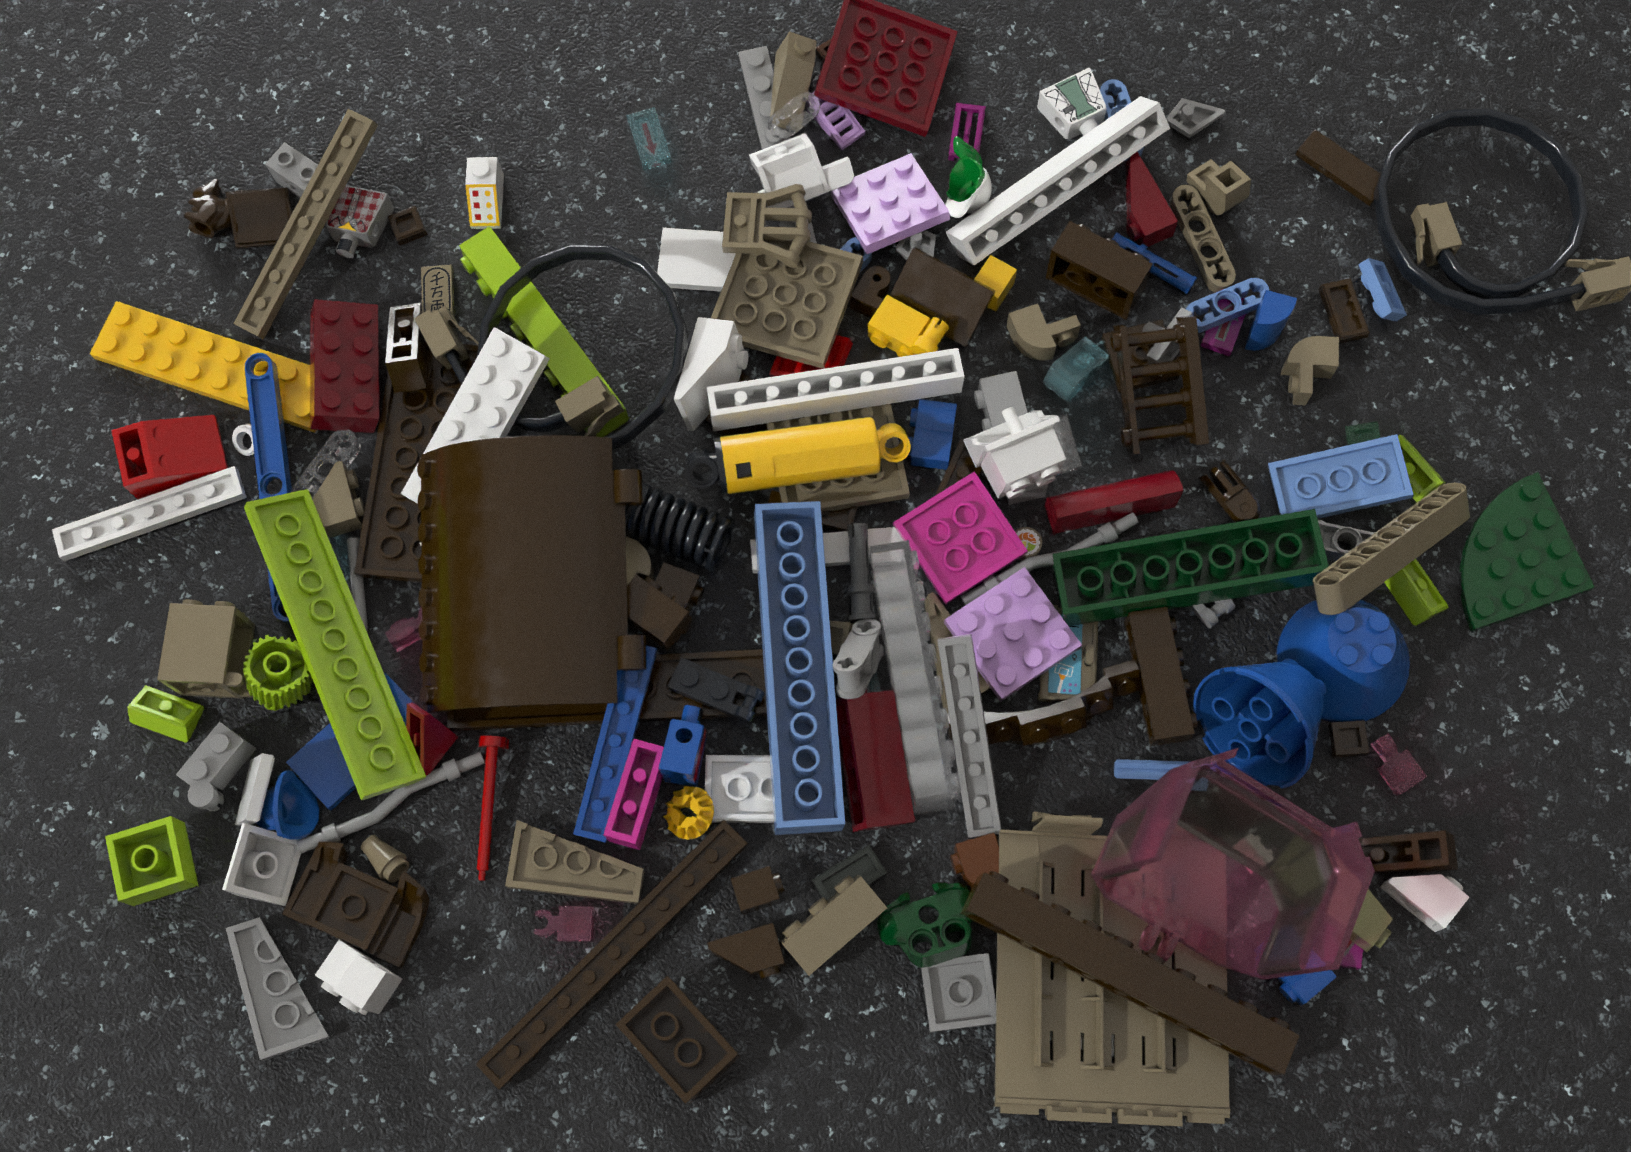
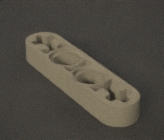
(1207, 237)

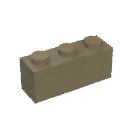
(832, 923)

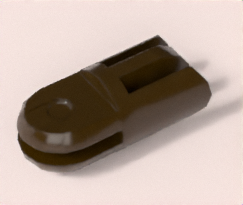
(1237, 500)

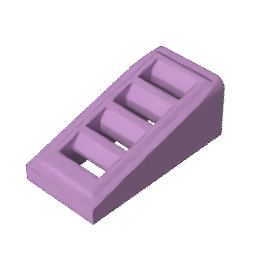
(833, 131)

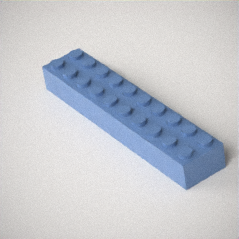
(798, 669)

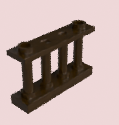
(1189, 396)

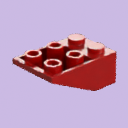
(168, 453)

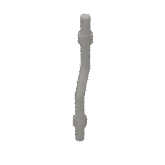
(1106, 534)
(333, 833)

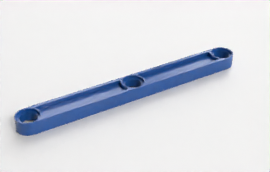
(268, 440)

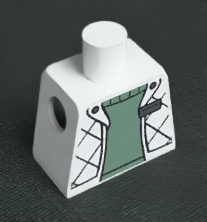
(1073, 104)

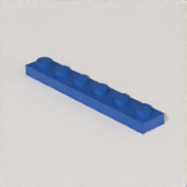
(613, 750)

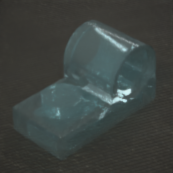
(1074, 367)

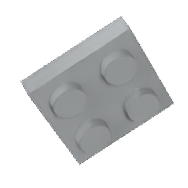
(959, 993)

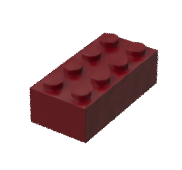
(344, 366)

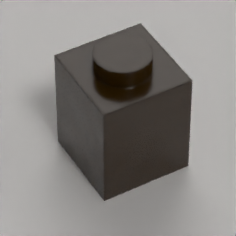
(757, 889)

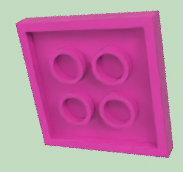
(960, 537)

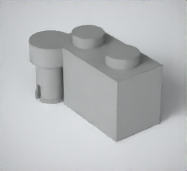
(214, 766)

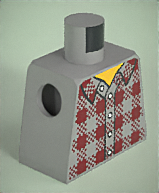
(358, 219)

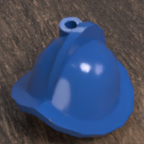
(289, 808)

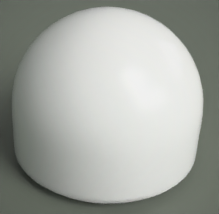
(237, 439)

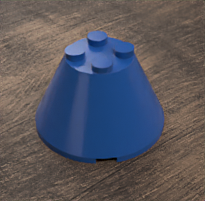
(1355, 656)
(1267, 714)

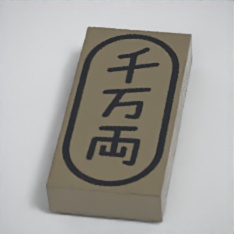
(437, 288)

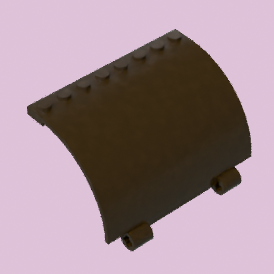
(524, 573)

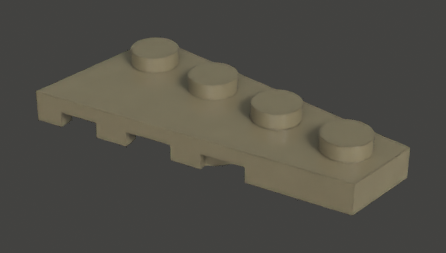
(563, 867)

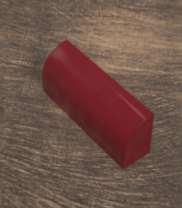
(1113, 501)
(874, 761)

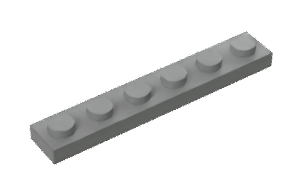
(969, 735)

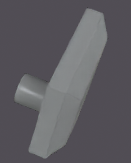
(1192, 117)
(923, 240)

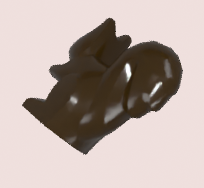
(209, 211)

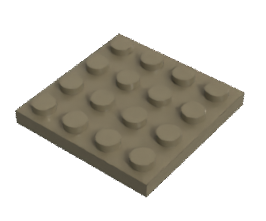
(790, 308)
(858, 491)

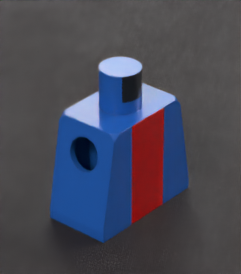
(679, 760)

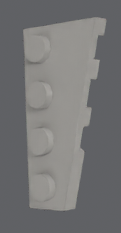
(273, 998)

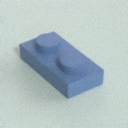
(1385, 297)

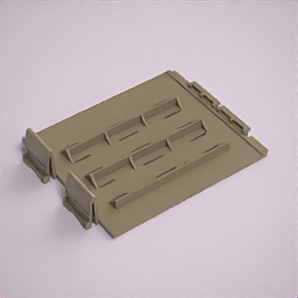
(1034, 1006)

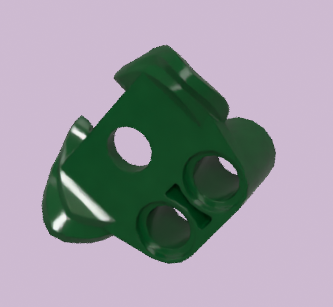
(903, 927)

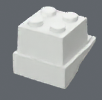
(1018, 452)

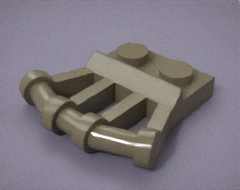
(747, 229)

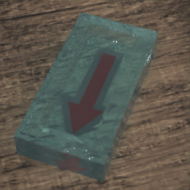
(649, 138)

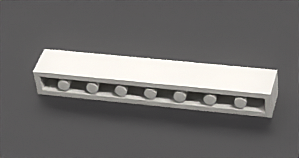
(1058, 180)
(835, 389)

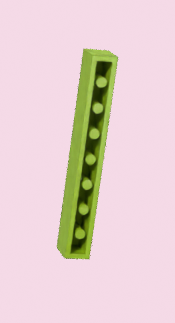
(533, 319)

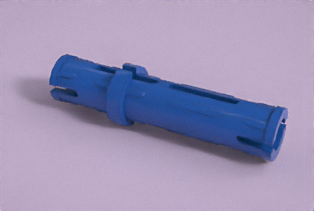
(1183, 281)

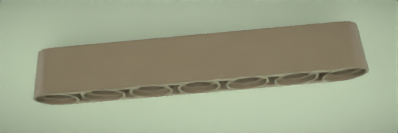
(1391, 548)

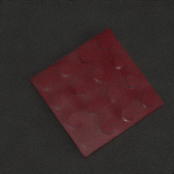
(886, 64)

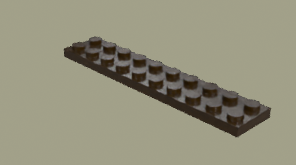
(658, 705)

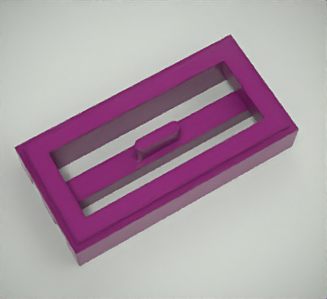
(969, 108)

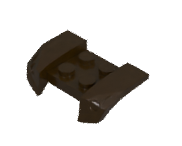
(358, 906)

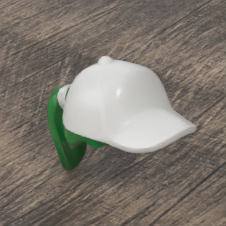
(968, 181)

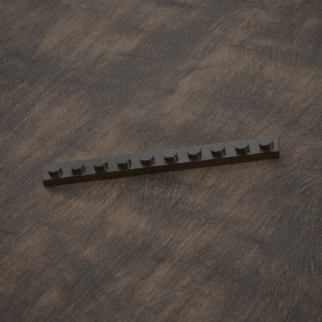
(611, 955)

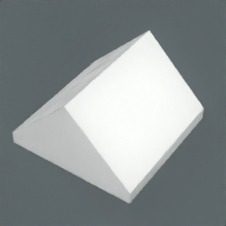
(262, 865)

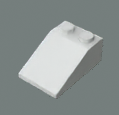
(712, 360)

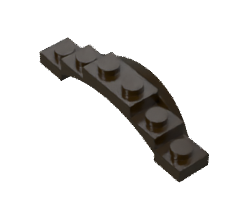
(1065, 717)

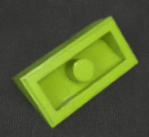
(1421, 474)
(1416, 593)
(165, 713)

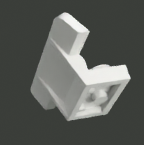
(798, 163)

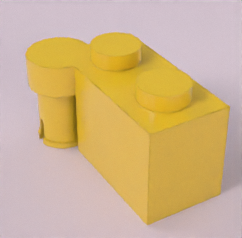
(904, 329)

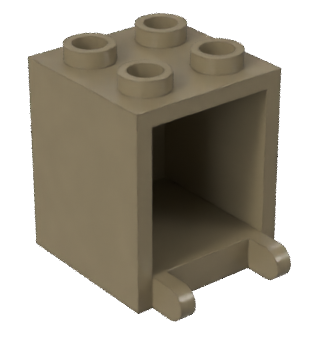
(206, 649)

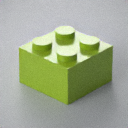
(151, 861)

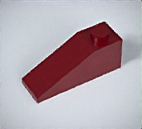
(1147, 210)

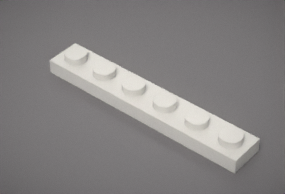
(148, 513)

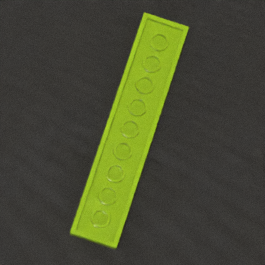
(334, 644)

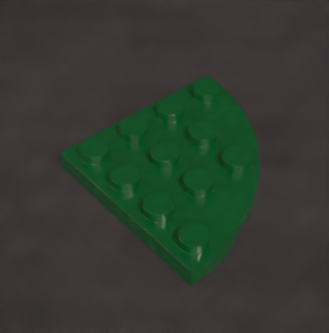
(1518, 557)

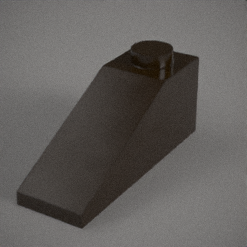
(406, 349)
(1411, 852)

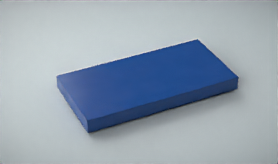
(323, 764)

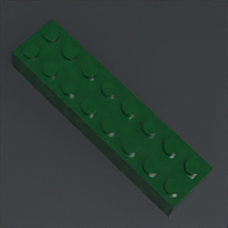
(1190, 567)

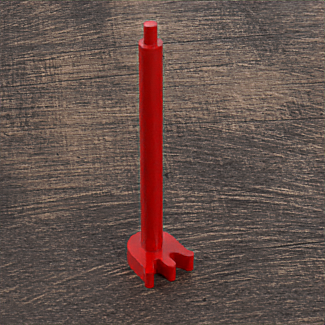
(492, 744)

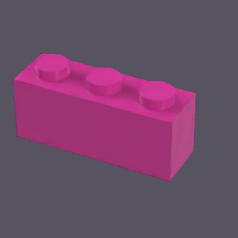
(635, 795)

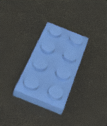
(1342, 478)

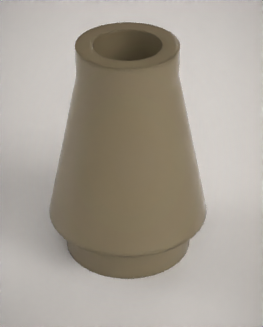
(385, 859)

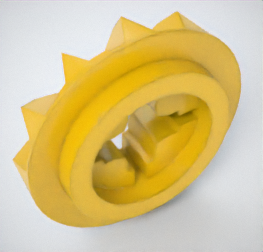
(700, 803)

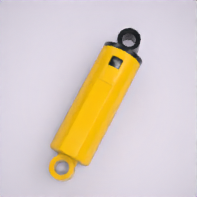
(797, 455)

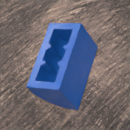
(1269, 320)

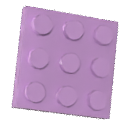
(890, 203)
(1014, 633)

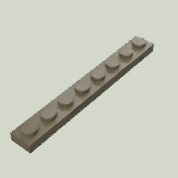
(305, 223)

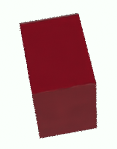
(428, 736)

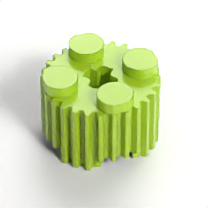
(277, 688)

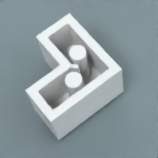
(357, 978)

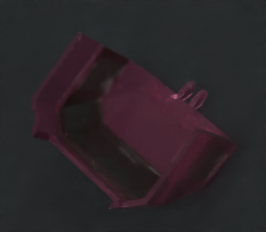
(1235, 872)

